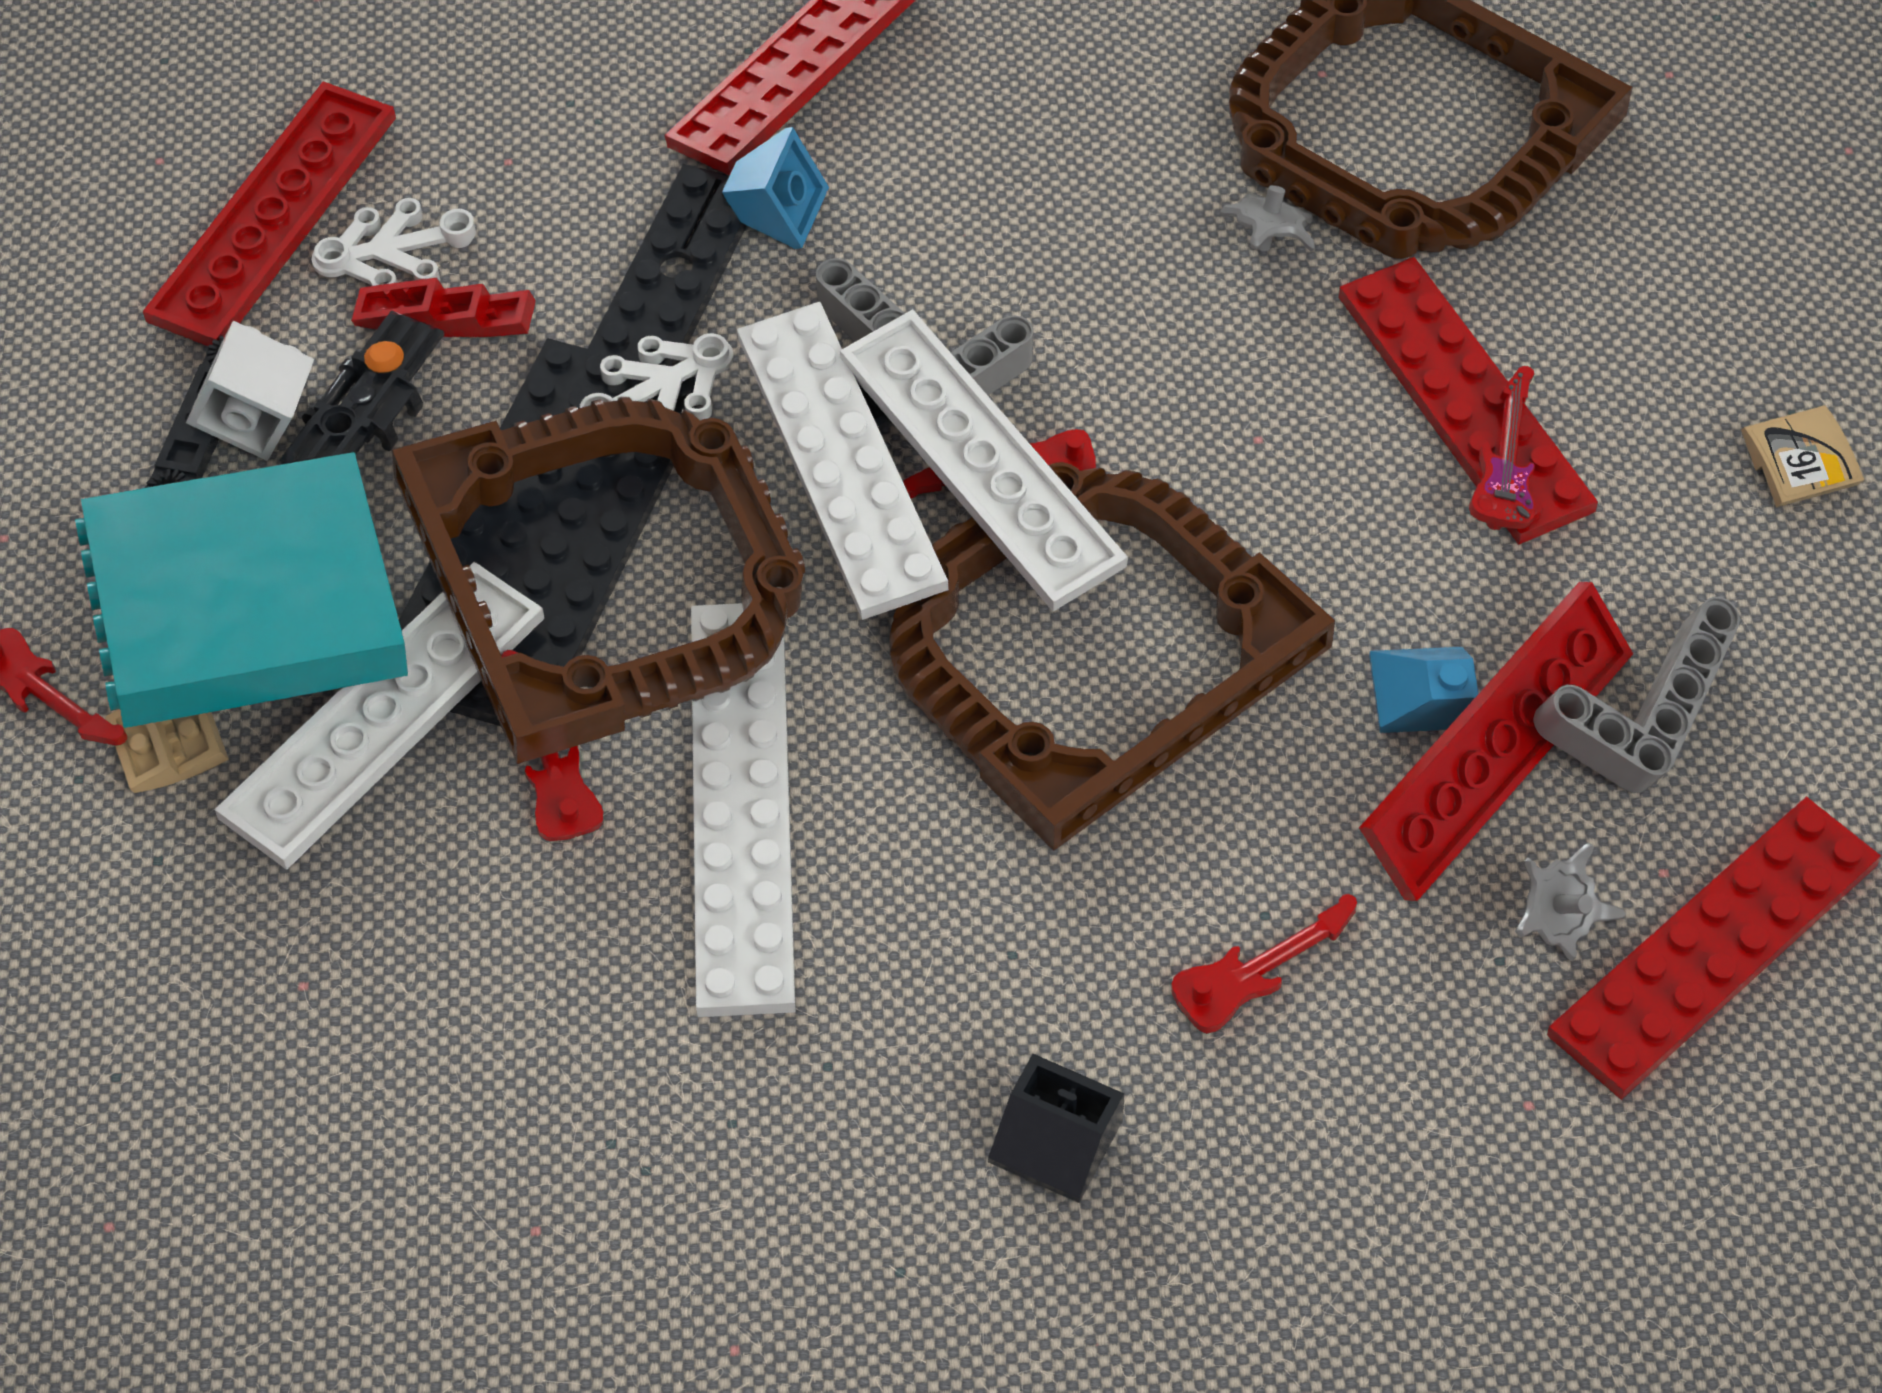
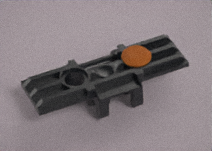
(380, 391)

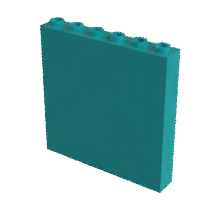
(239, 590)

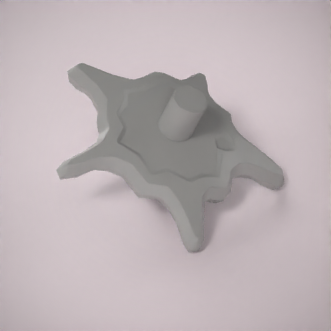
(1270, 218)
(1564, 902)

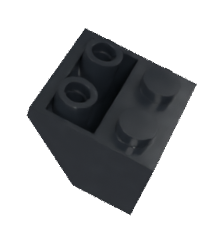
(1057, 1128)

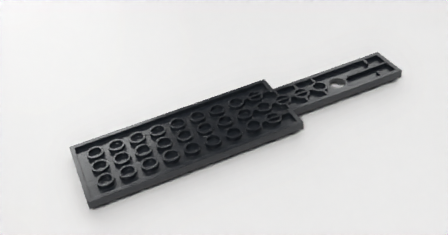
(576, 526)

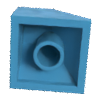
(777, 189)
(1421, 687)

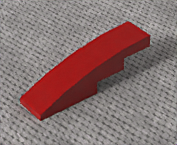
(455, 310)

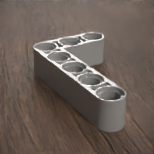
(861, 308)
(1664, 716)

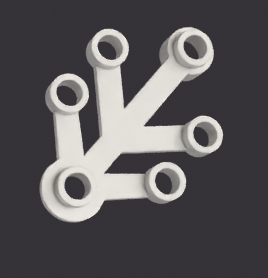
(343, 256)
(706, 358)

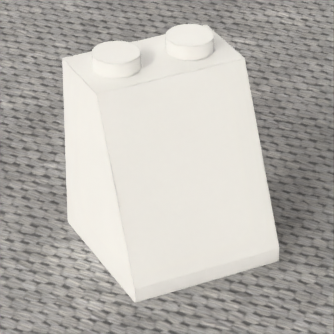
(251, 390)

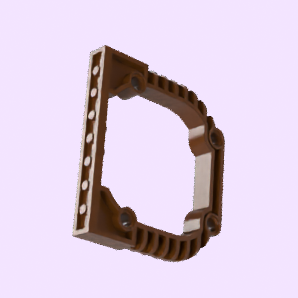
(1570, 121)
(543, 702)
(1071, 786)

